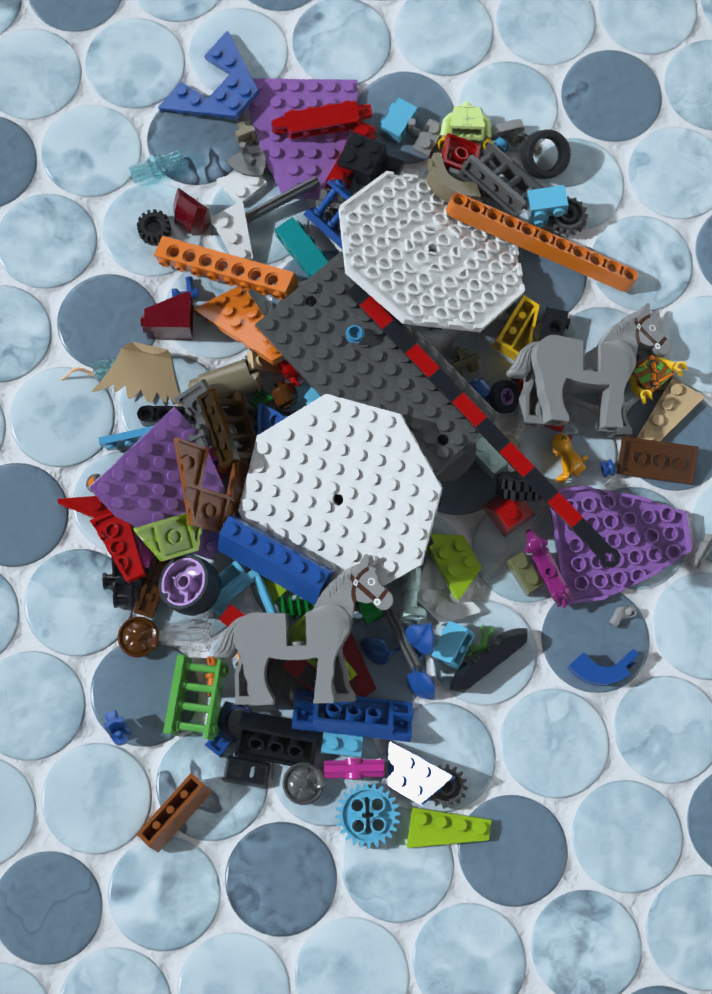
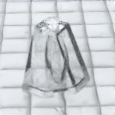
(189, 633)

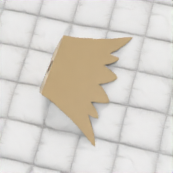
(142, 369)

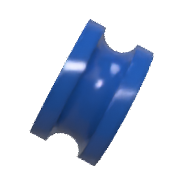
(607, 468)

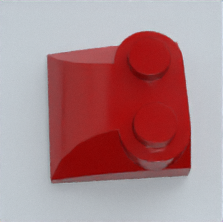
(457, 150)

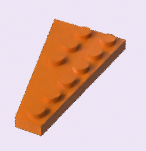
(236, 316)

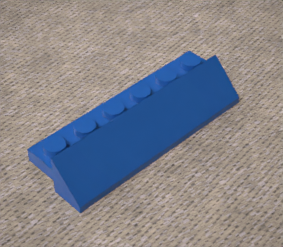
(357, 718)

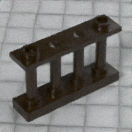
(219, 430)

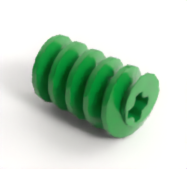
(295, 607)

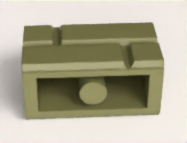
(525, 573)

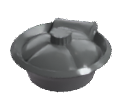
(303, 783)

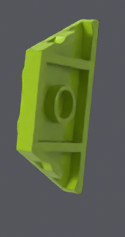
(170, 537)
(454, 561)

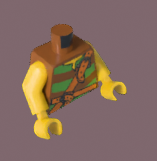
(652, 374)

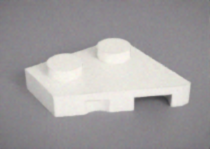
(241, 186)

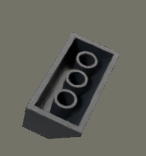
(274, 740)

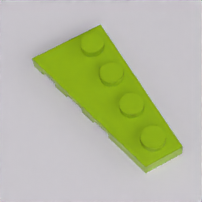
(442, 828)

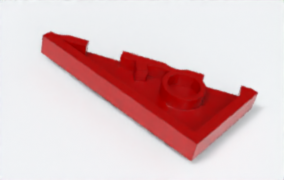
(88, 506)

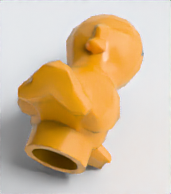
(571, 461)

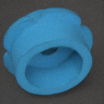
(501, 144)
(354, 329)

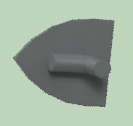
(249, 160)

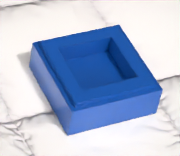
(219, 745)

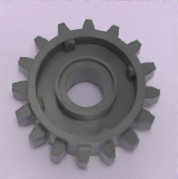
(572, 225)
(456, 790)

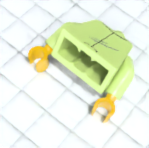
(468, 123)

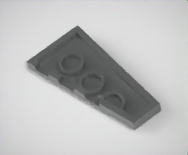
(189, 401)

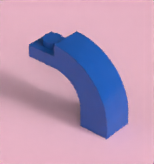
(597, 675)

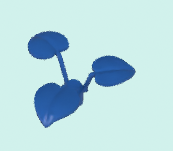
(422, 641)

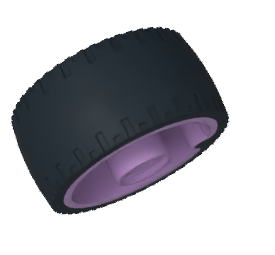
(189, 585)

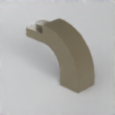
(444, 184)

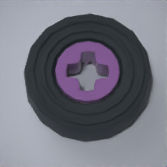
(496, 398)

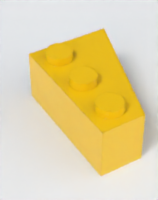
(517, 329)

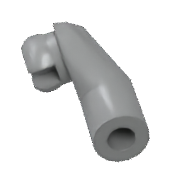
(622, 613)

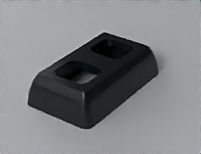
(245, 779)

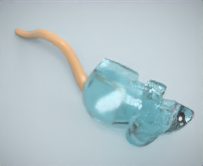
(100, 368)

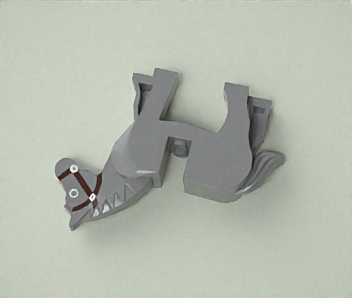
(557, 367)
(327, 629)

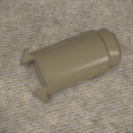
(231, 378)

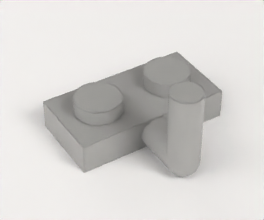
(427, 137)

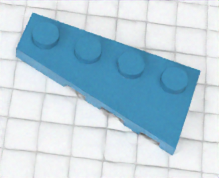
(122, 439)

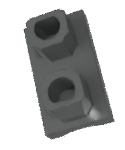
(334, 205)
(203, 437)

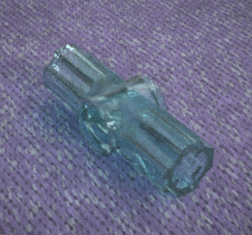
(157, 166)

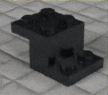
(367, 159)

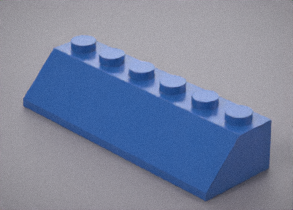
(274, 559)

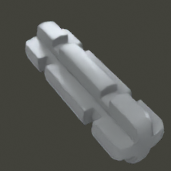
(701, 552)

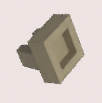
(245, 134)

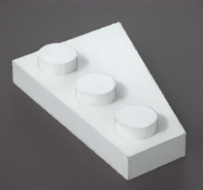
(233, 230)

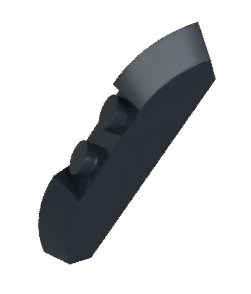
(468, 675)

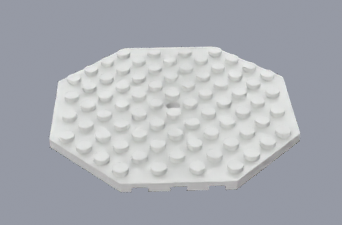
(388, 255)
(350, 452)

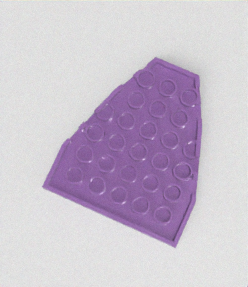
(303, 158)
(147, 481)
(641, 530)

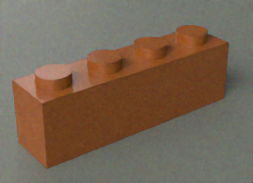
(174, 812)

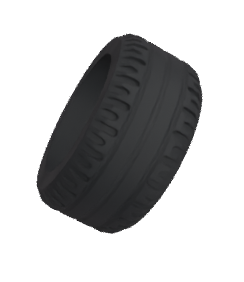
(563, 154)

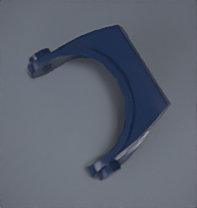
(224, 715)

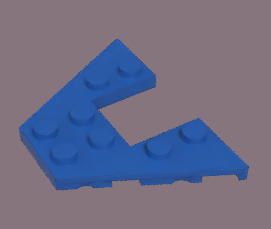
(231, 95)

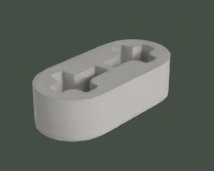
(506, 128)

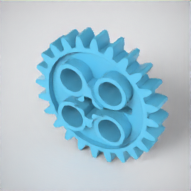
(386, 814)

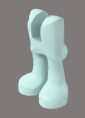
(410, 613)

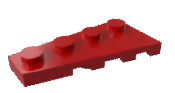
(121, 545)

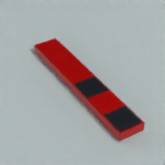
(298, 668)

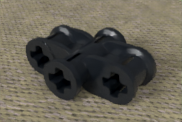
(122, 591)

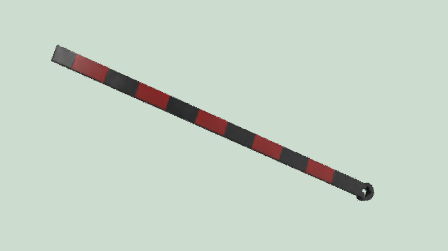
(485, 426)

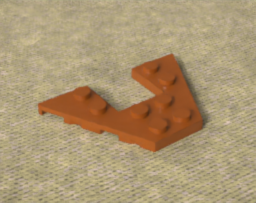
(203, 506)

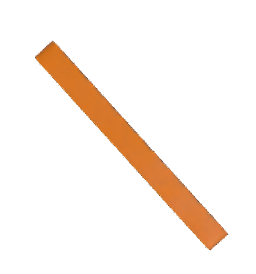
(541, 242)

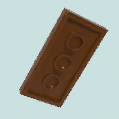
(657, 460)

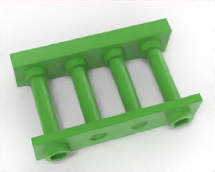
(177, 695)

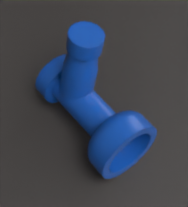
(190, 287)

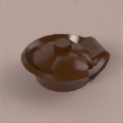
(138, 637)

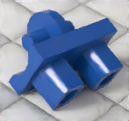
(117, 728)

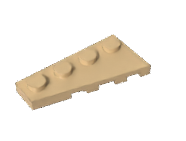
(671, 408)

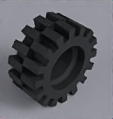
(151, 217)

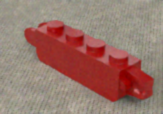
(321, 120)

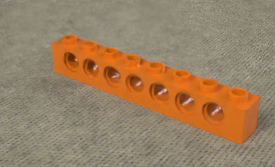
(202, 256)

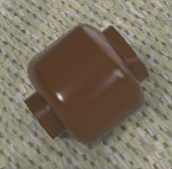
(284, 394)

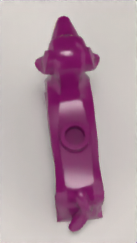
(548, 568)

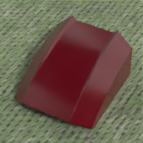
(190, 213)

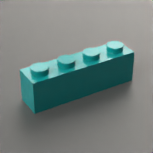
(301, 246)

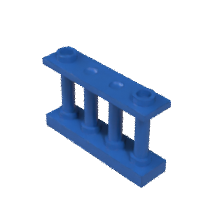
(316, 216)

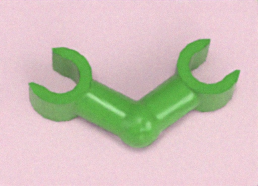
(483, 645)

